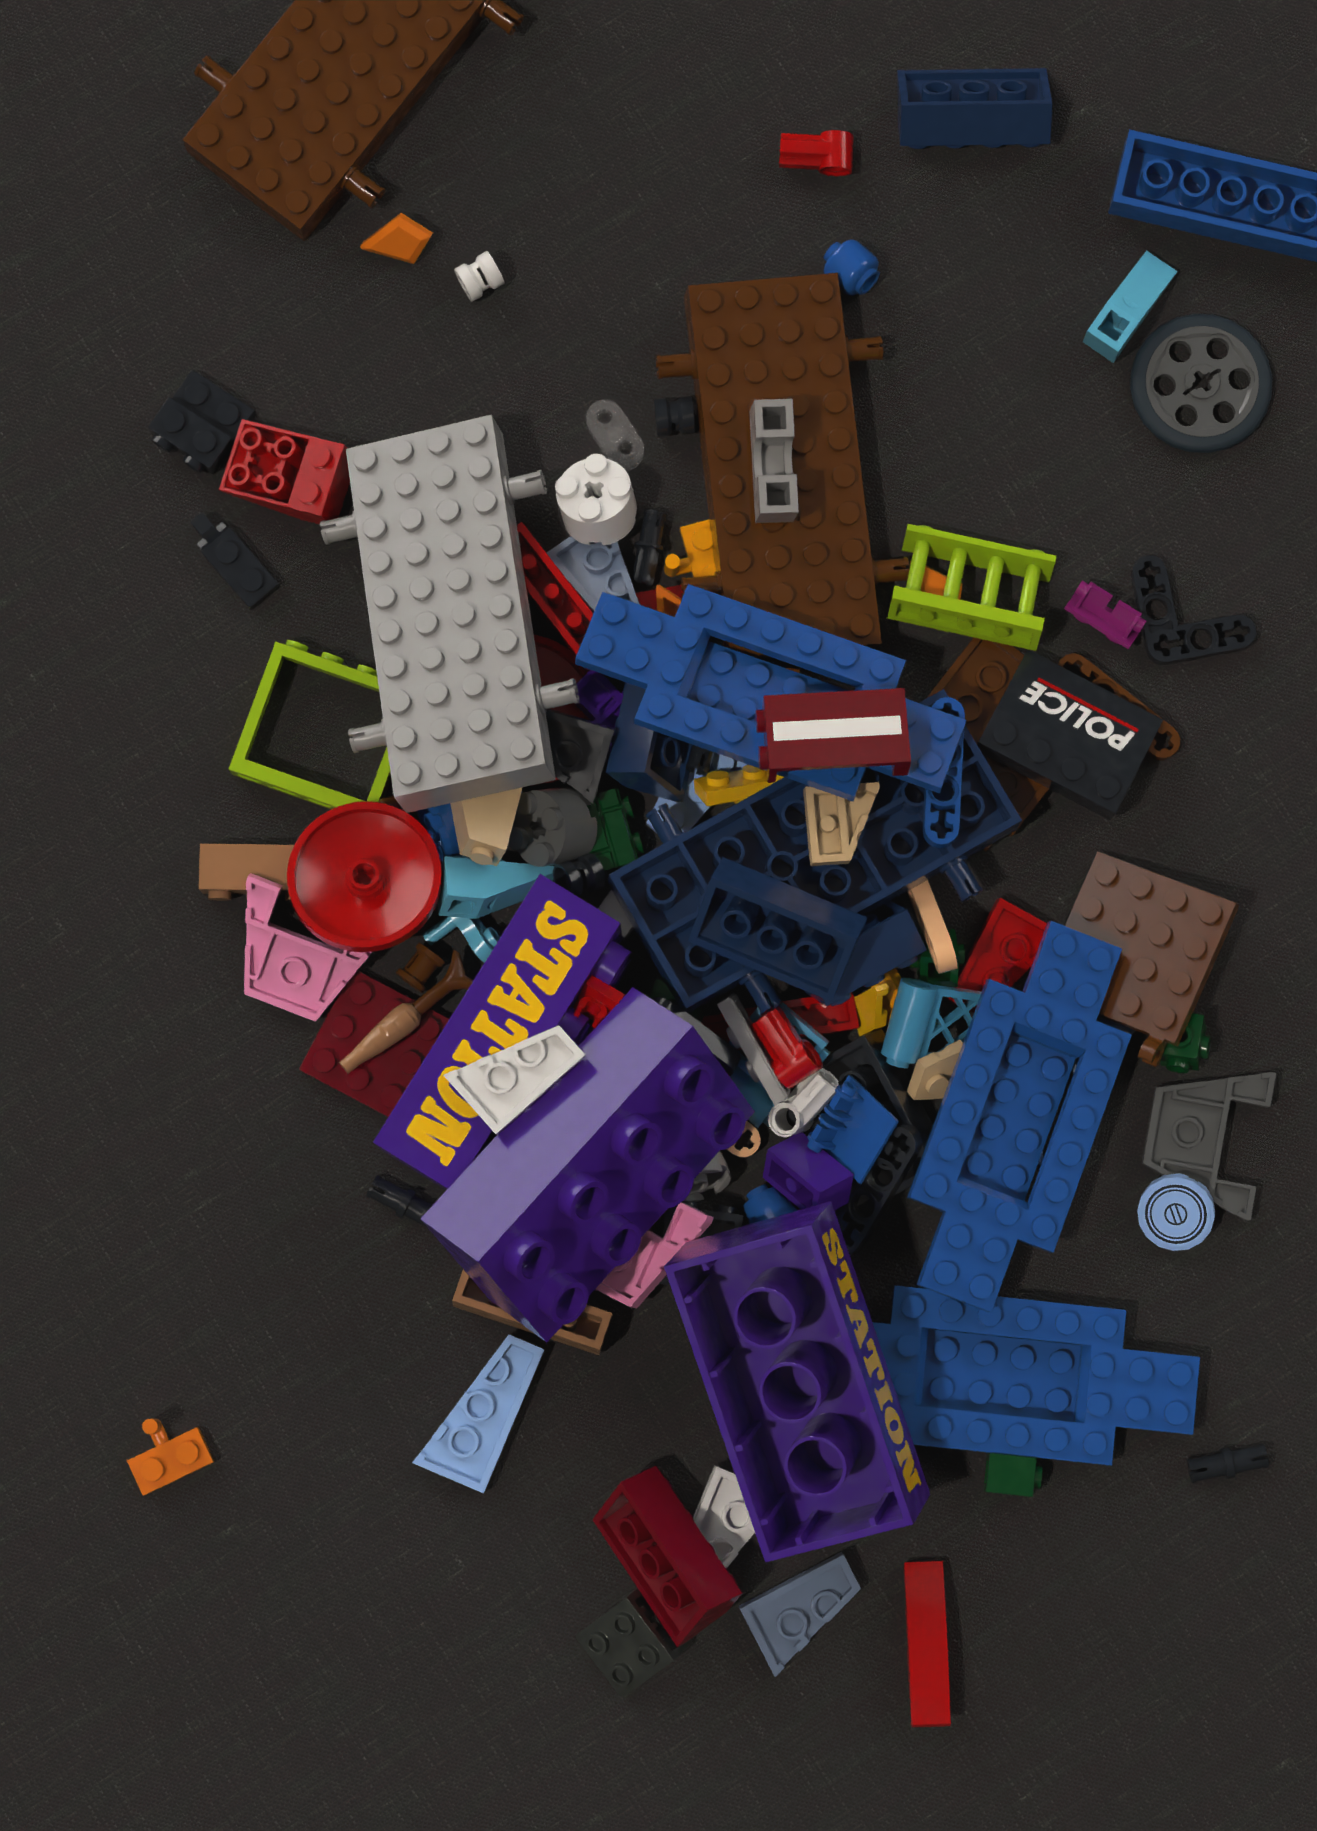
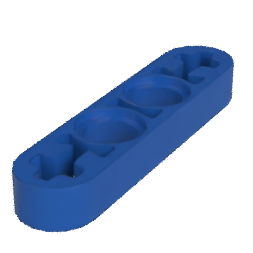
(954, 778)

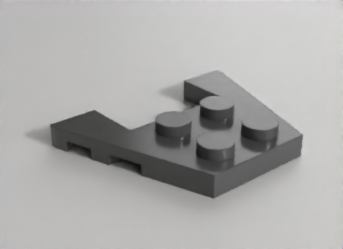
(1189, 1133)

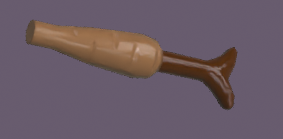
(406, 1016)

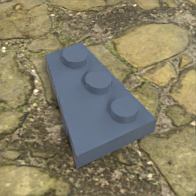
(797, 1608)

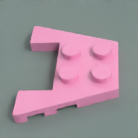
(288, 966)
(645, 1270)

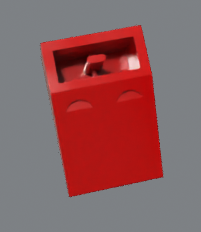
(287, 472)

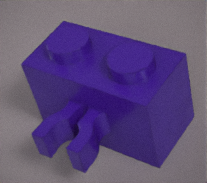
(805, 1175)

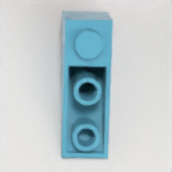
(1129, 306)
(478, 889)

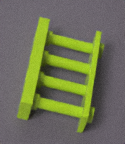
(965, 617)

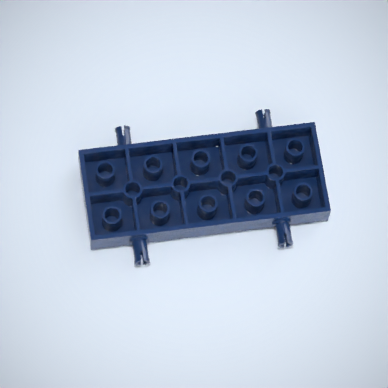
(770, 836)

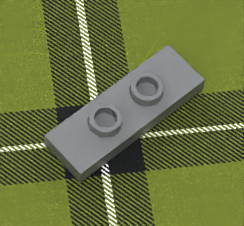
(743, 1036)

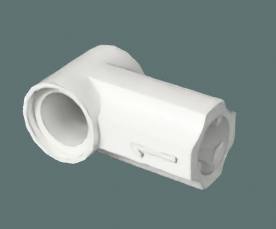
(806, 1103)

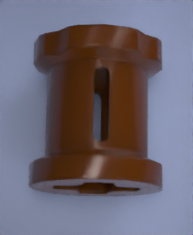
(420, 967)

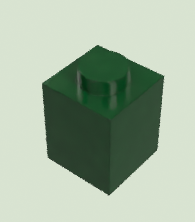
(1011, 1474)

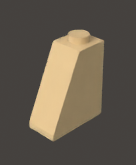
(485, 825)

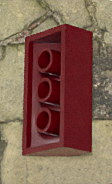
(666, 1555)

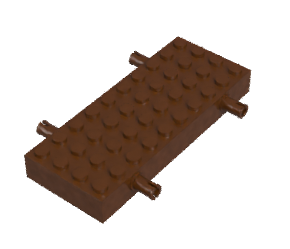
(327, 97)
(784, 344)

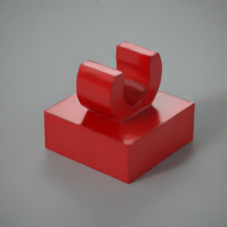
(596, 1000)

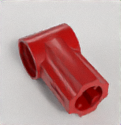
(828, 153)
(791, 1056)

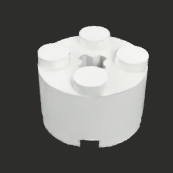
(596, 500)

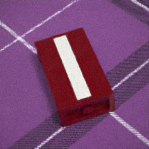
(834, 731)

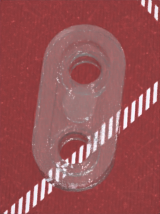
(613, 434)

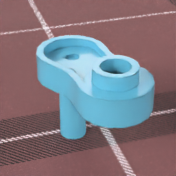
(480, 938)

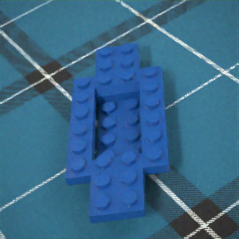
(712, 692)
(1004, 1108)
(1023, 1391)

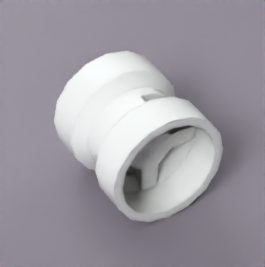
(471, 279)

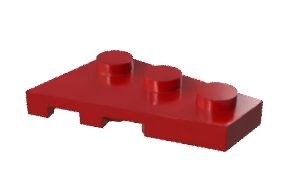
(1002, 948)

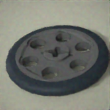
(1159, 411)

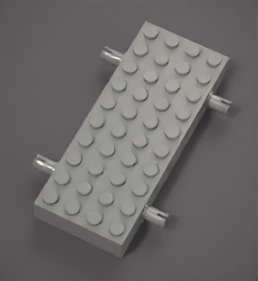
(449, 615)

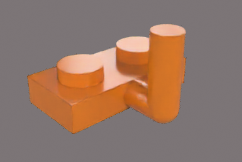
(168, 1458)

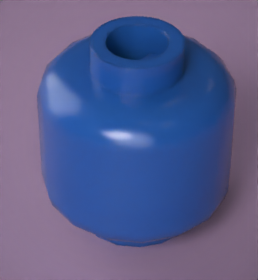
(855, 266)

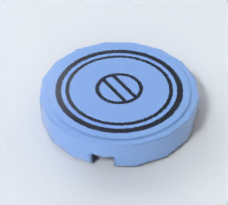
(1176, 1212)

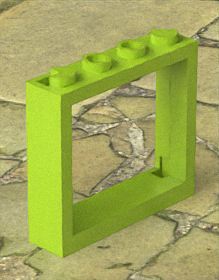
(279, 780)

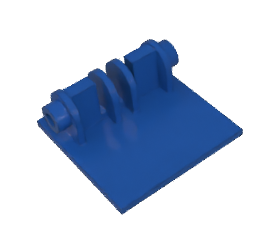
(853, 1128)

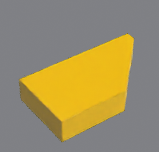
(869, 1009)

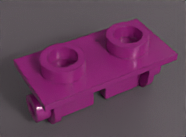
(1118, 624)

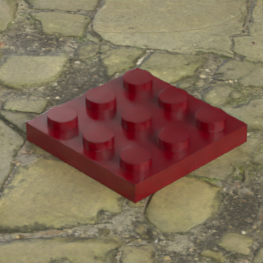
(353, 1015)

